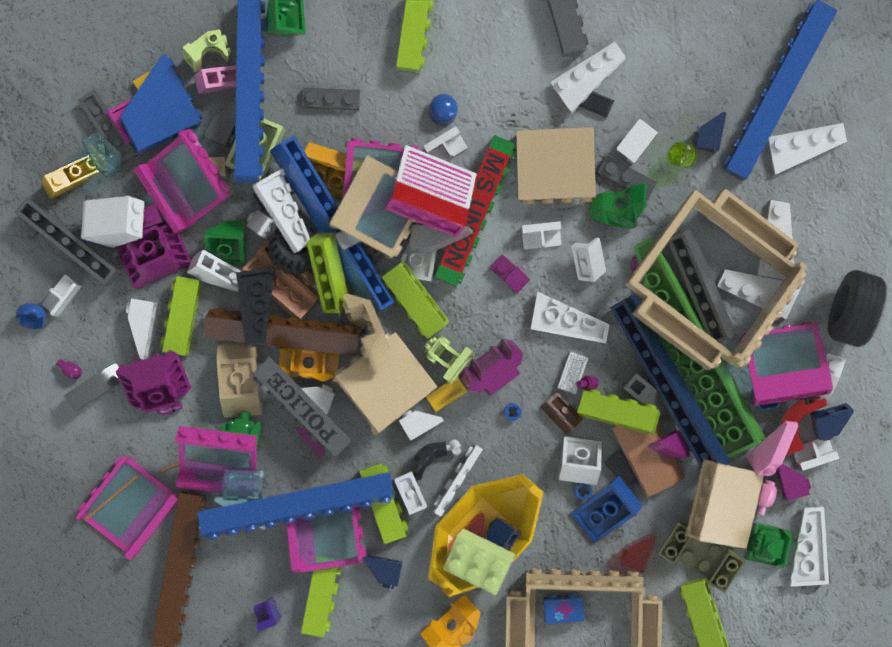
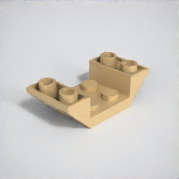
(362, 314)
(235, 379)

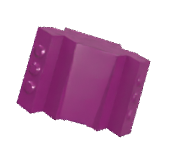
(154, 256)
(493, 368)
(154, 382)

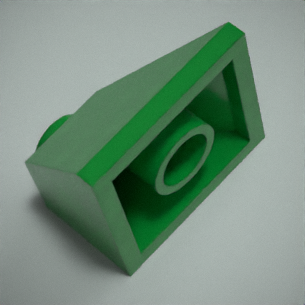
(227, 242)

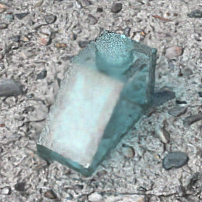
(102, 154)

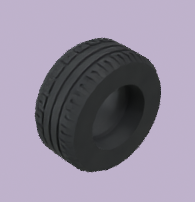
(857, 308)

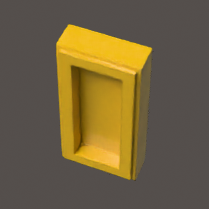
(445, 394)

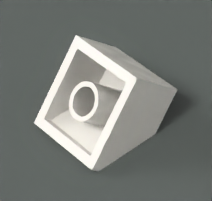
(580, 460)

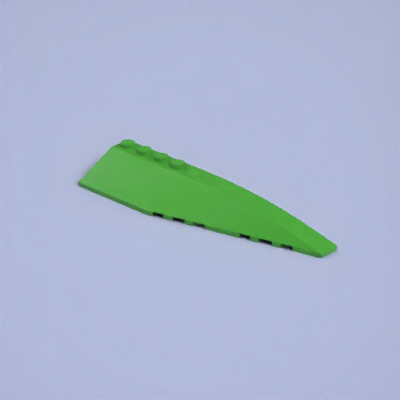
(712, 388)

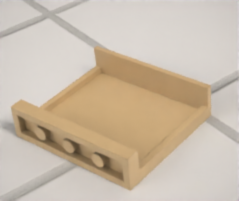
(556, 165)
(390, 392)
(724, 505)

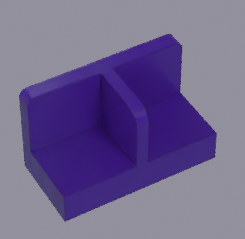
(266, 614)

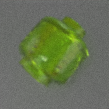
(682, 155)

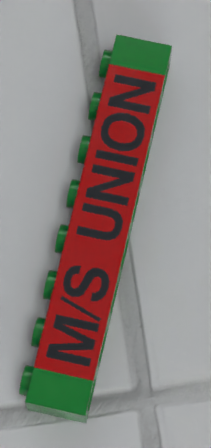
(485, 186)

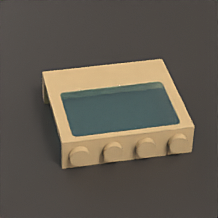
(365, 212)

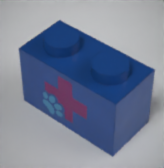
(563, 608)

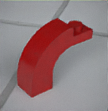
(796, 414)

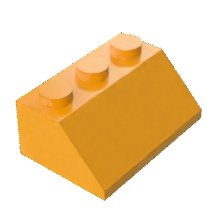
(329, 166)

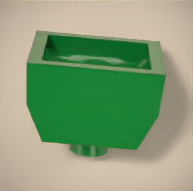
(285, 18)
(244, 426)
(768, 545)

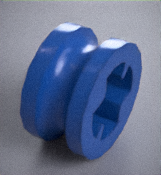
(506, 412)
(586, 495)

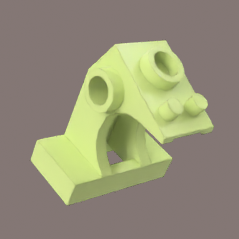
(194, 52)
(435, 348)

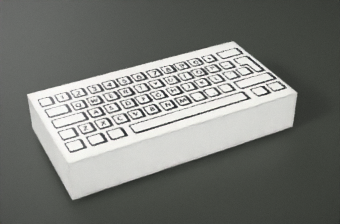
(572, 372)

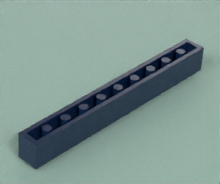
(669, 384)

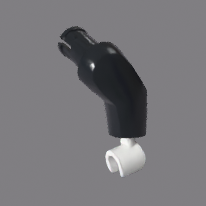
(428, 453)

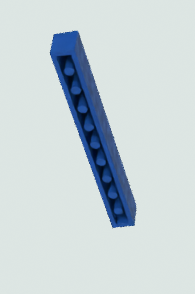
(781, 88)
(248, 91)
(321, 210)
(296, 505)

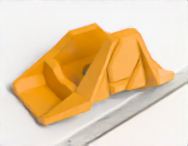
(323, 369)
(466, 616)

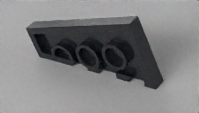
(255, 299)

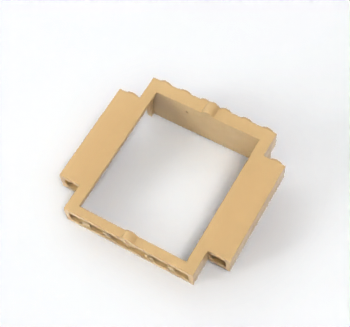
(756, 235)
(645, 612)

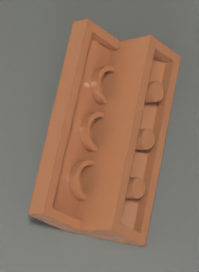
(291, 292)
(651, 468)

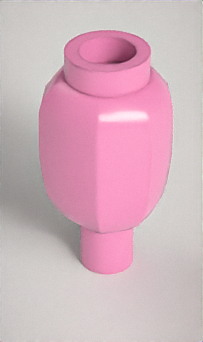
(767, 495)

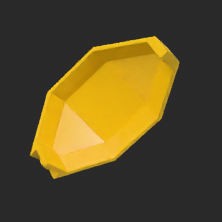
(510, 498)

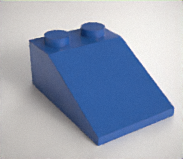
(606, 509)

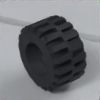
(287, 260)

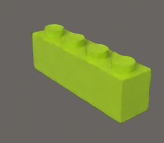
(413, 35)
(328, 271)
(415, 299)
(182, 315)
(619, 412)
(387, 514)
(320, 601)
(703, 613)

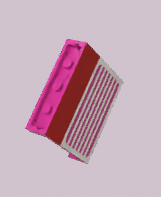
(432, 191)

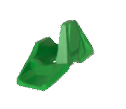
(604, 206)

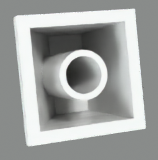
(112, 220)

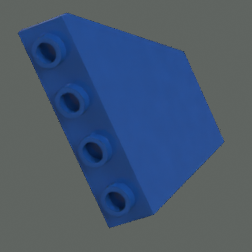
(159, 108)

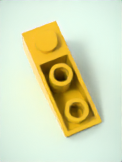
(68, 177)

